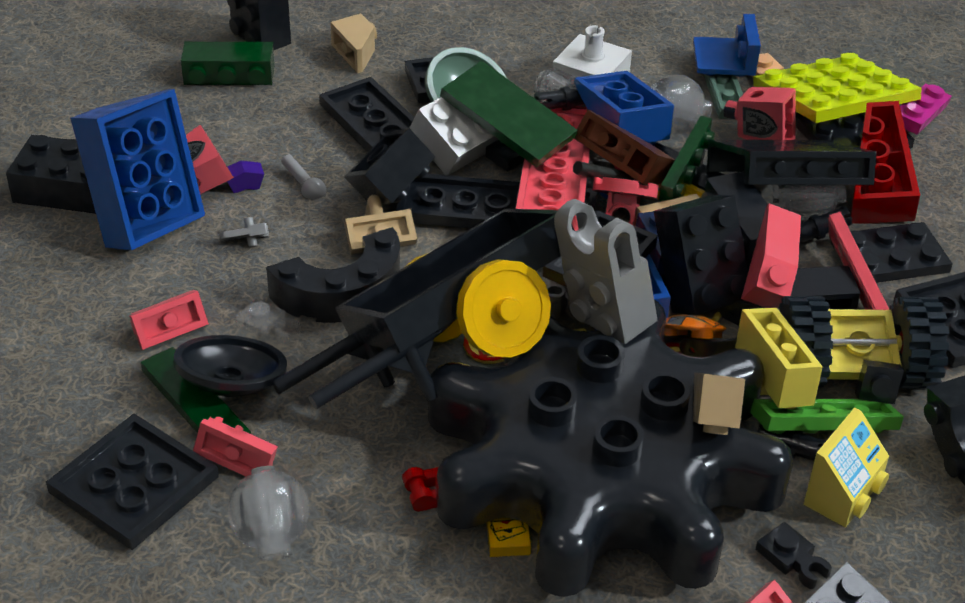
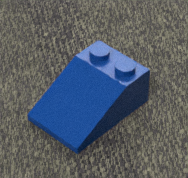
(628, 104)

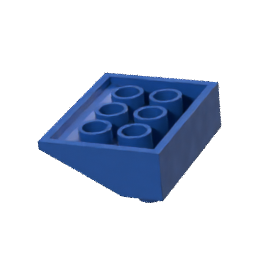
(138, 169)

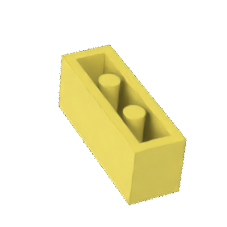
(788, 364)

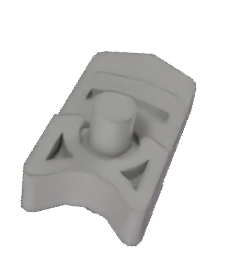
(250, 232)

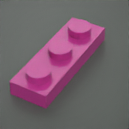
(921, 112)

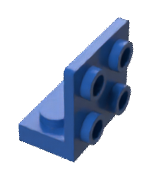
(730, 55)

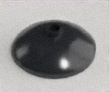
(229, 364)

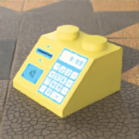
(847, 471)

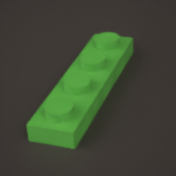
(824, 415)

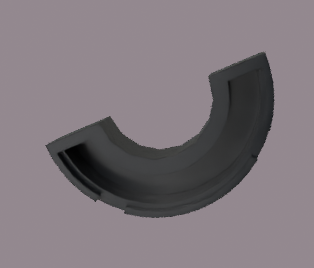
(317, 291)
(947, 419)

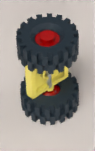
(906, 335)

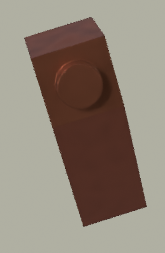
(624, 149)

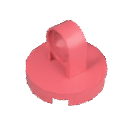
(624, 194)

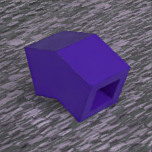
(246, 176)

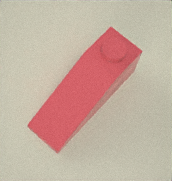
(774, 258)

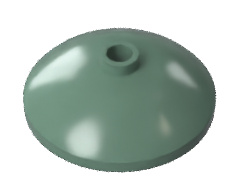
(450, 65)

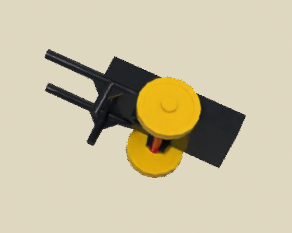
(469, 286)

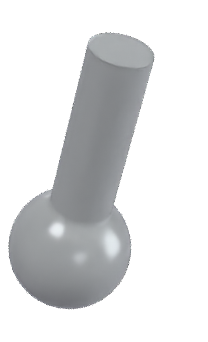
(310, 187)

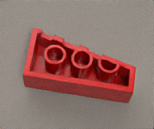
(895, 185)

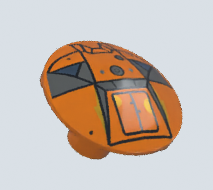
(699, 325)

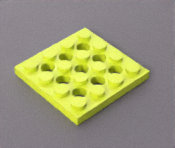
(839, 86)

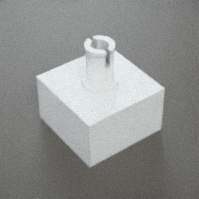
(593, 56)

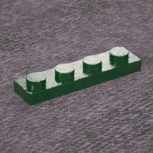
(690, 157)

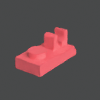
(168, 319)
(232, 447)

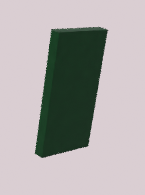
(508, 113)

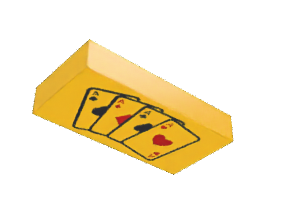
(508, 537)

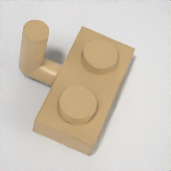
(377, 220)

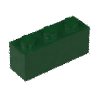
(227, 63)

